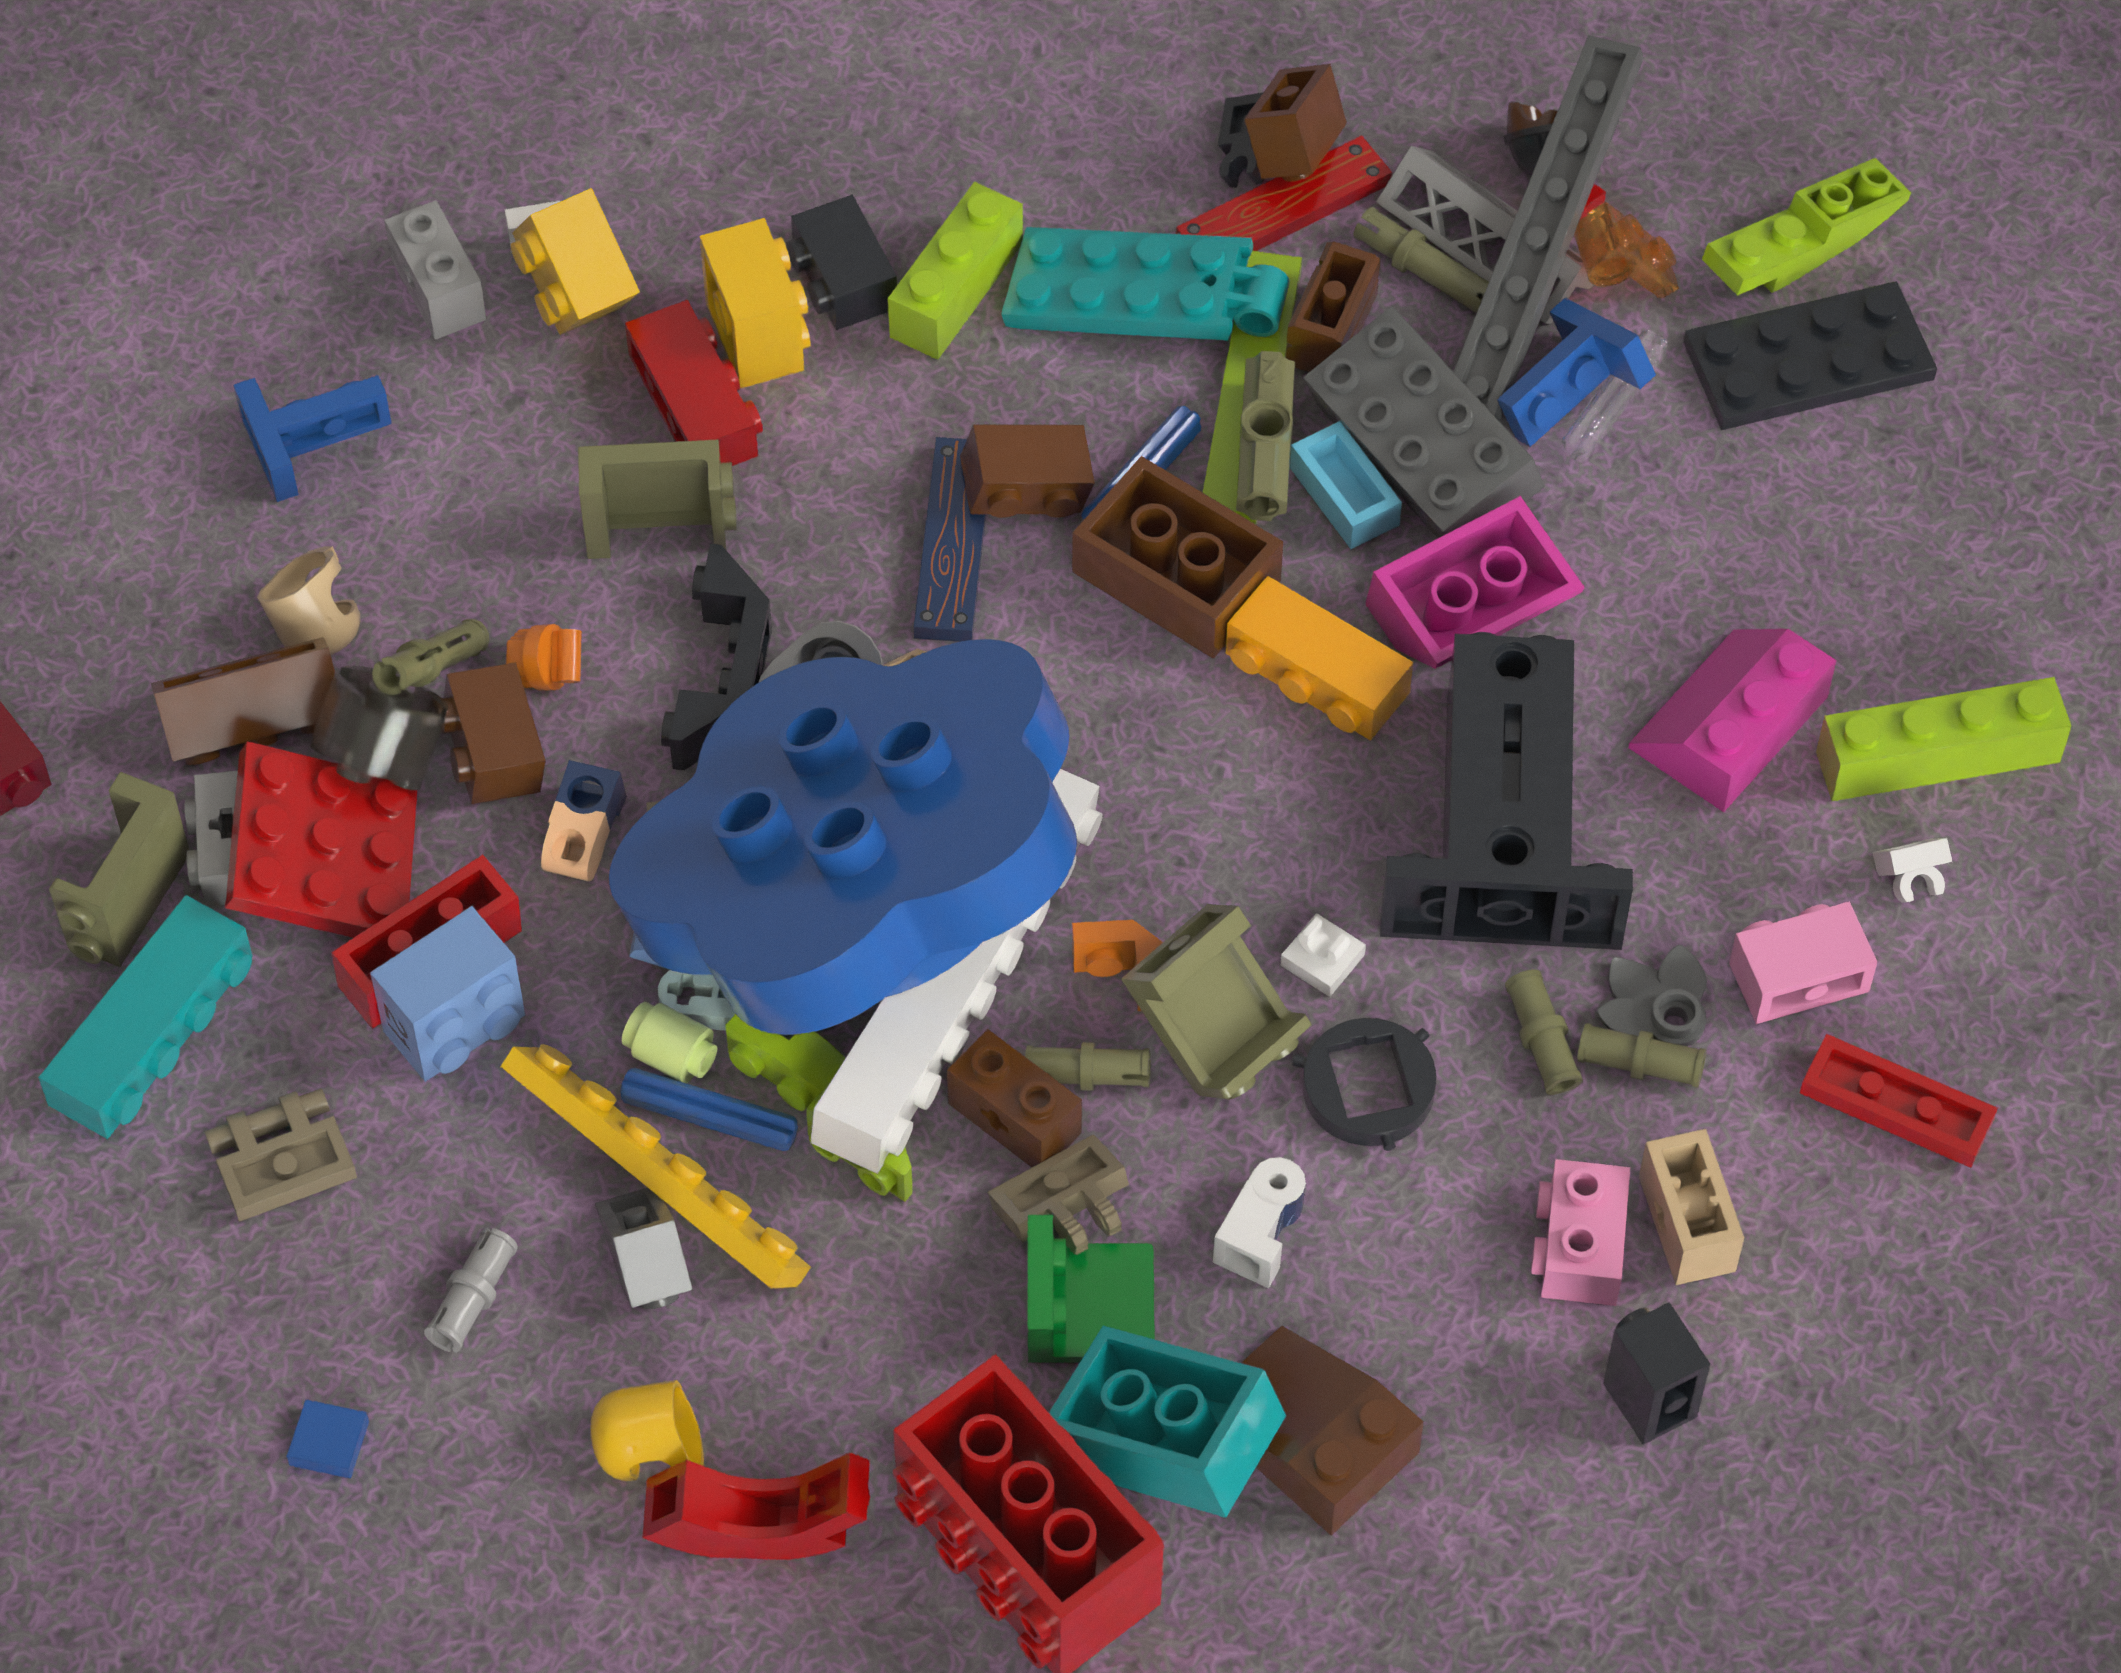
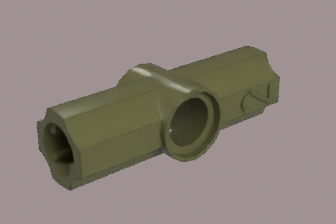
(1265, 459)

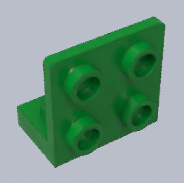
(1082, 1292)

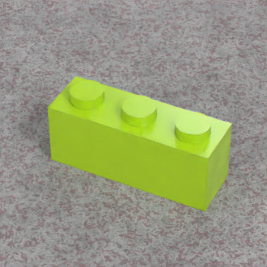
(955, 270)

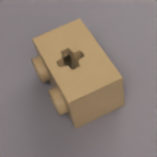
(1691, 1206)

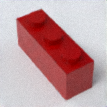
(691, 383)
(472, 885)

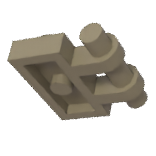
(286, 1166)

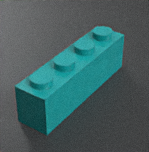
(147, 1017)

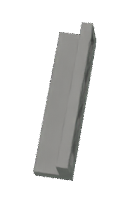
(1481, 208)

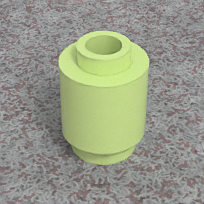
(669, 1041)

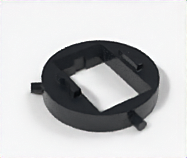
(1379, 1128)

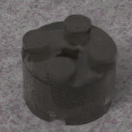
(378, 731)

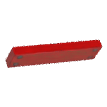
(1288, 206)

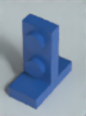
(1572, 370)
(307, 425)

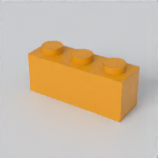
(1318, 658)

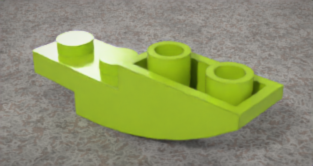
(1810, 232)
(802, 1073)

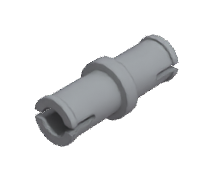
(471, 1290)

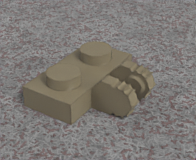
(1062, 1187)

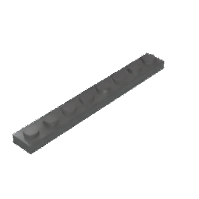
(1547, 219)

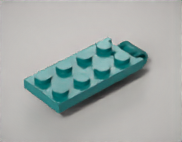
(1142, 285)

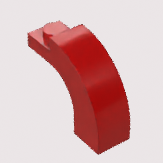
(756, 1518)

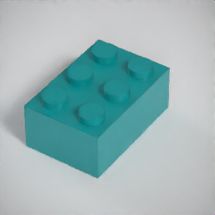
(1169, 1419)

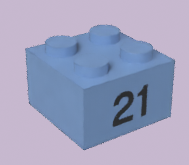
(449, 994)

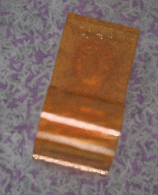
(1620, 249)

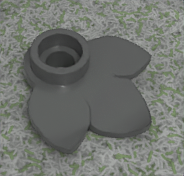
(1650, 995)

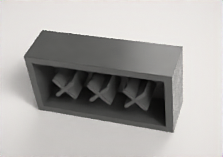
(1422, 426)

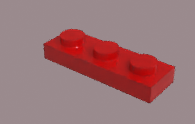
(1898, 1100)

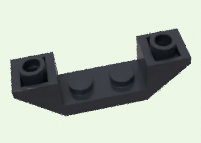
(726, 599)

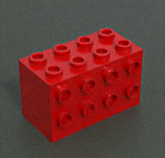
(1027, 1518)

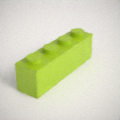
(1943, 738)

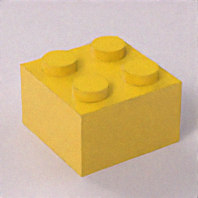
(573, 262)
(754, 302)

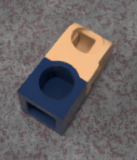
(582, 820)

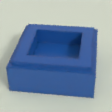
(328, 1439)

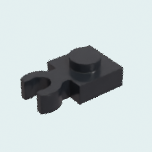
(1236, 141)

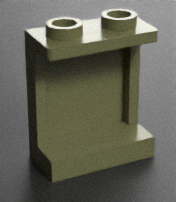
(653, 488)
(133, 879)
(1214, 1004)

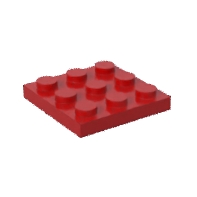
(317, 844)

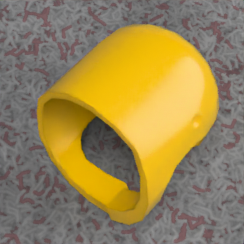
(644, 1426)

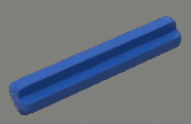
(1159, 448)
(709, 1109)

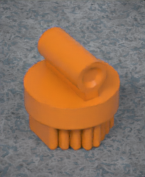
(546, 656)

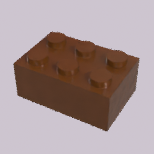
(1174, 554)

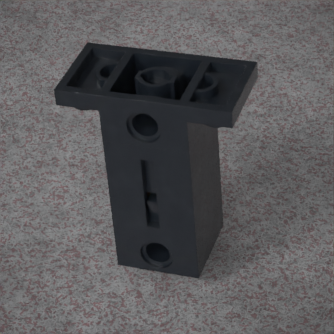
(1508, 813)

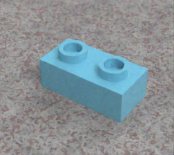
(1345, 485)

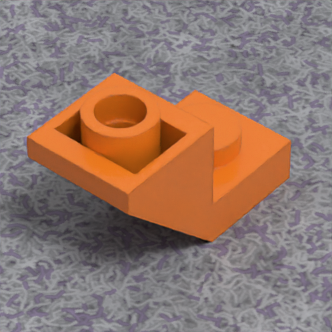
(1110, 946)

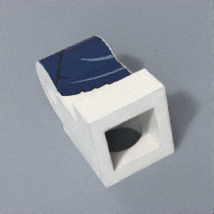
(1264, 1207)

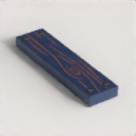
(949, 552)

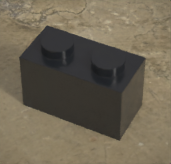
(842, 261)
(1655, 1372)

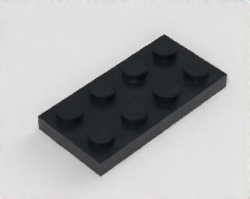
(1809, 355)

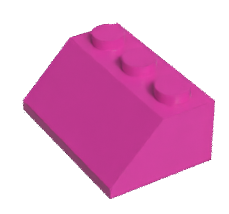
(1470, 582)
(1736, 712)

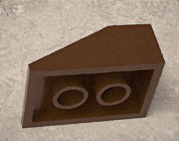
(1339, 1430)

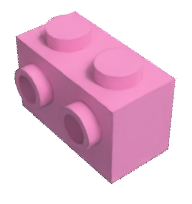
(1802, 961)
(1584, 1232)

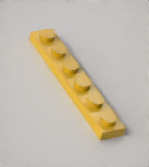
(670, 1176)

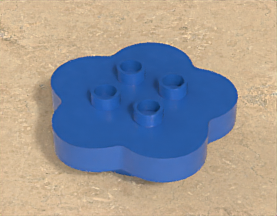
(854, 832)

